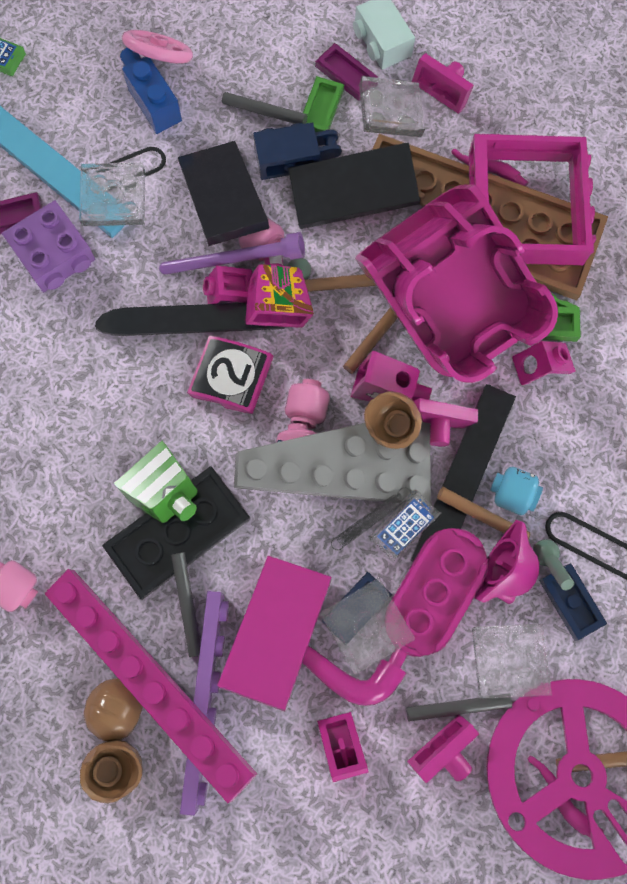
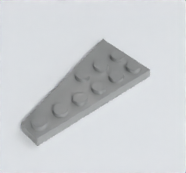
(338, 465)

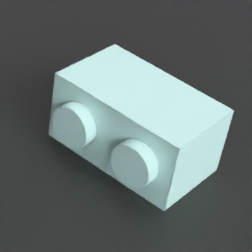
(383, 32)

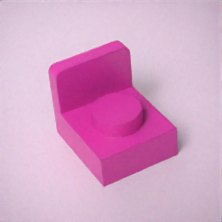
(227, 284)

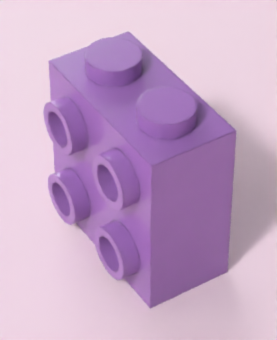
(49, 246)

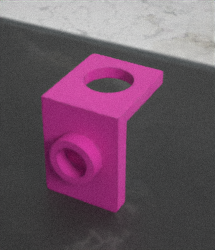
(550, 357)

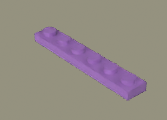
(207, 679)

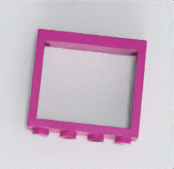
(552, 149)

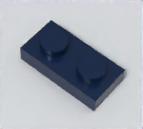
(574, 605)

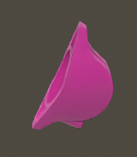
(511, 567)

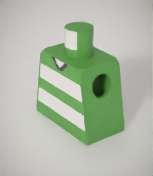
(159, 486)

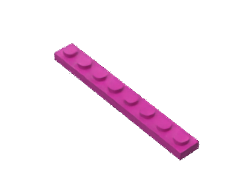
(152, 686)

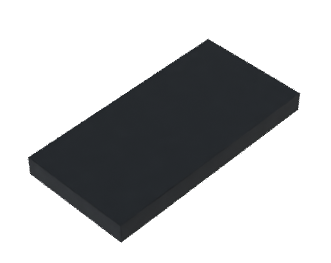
(354, 185)
(223, 193)
(146, 545)

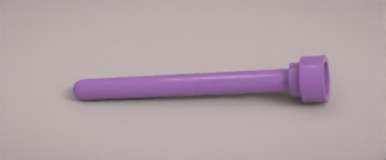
(291, 247)

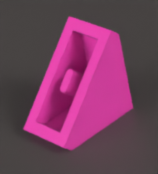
(342, 747)

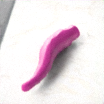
(497, 167)
(570, 813)

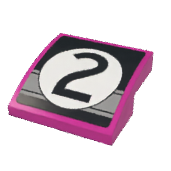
(230, 374)

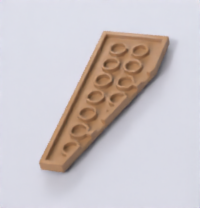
(524, 211)

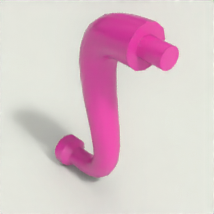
(360, 692)

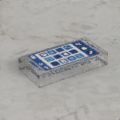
(404, 525)

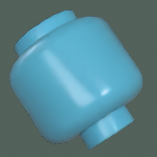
(516, 490)

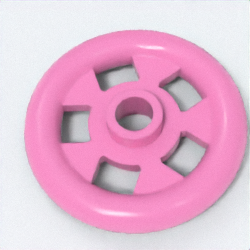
(157, 46)

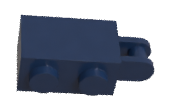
(292, 147)

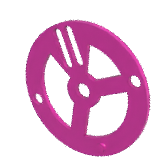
(572, 698)

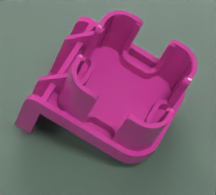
(459, 284)

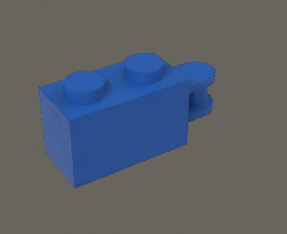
(150, 91)

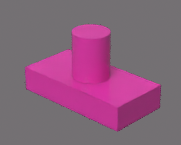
(443, 82)
(442, 417)
(445, 751)

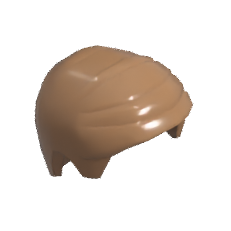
(393, 420)
(111, 711)
(111, 771)

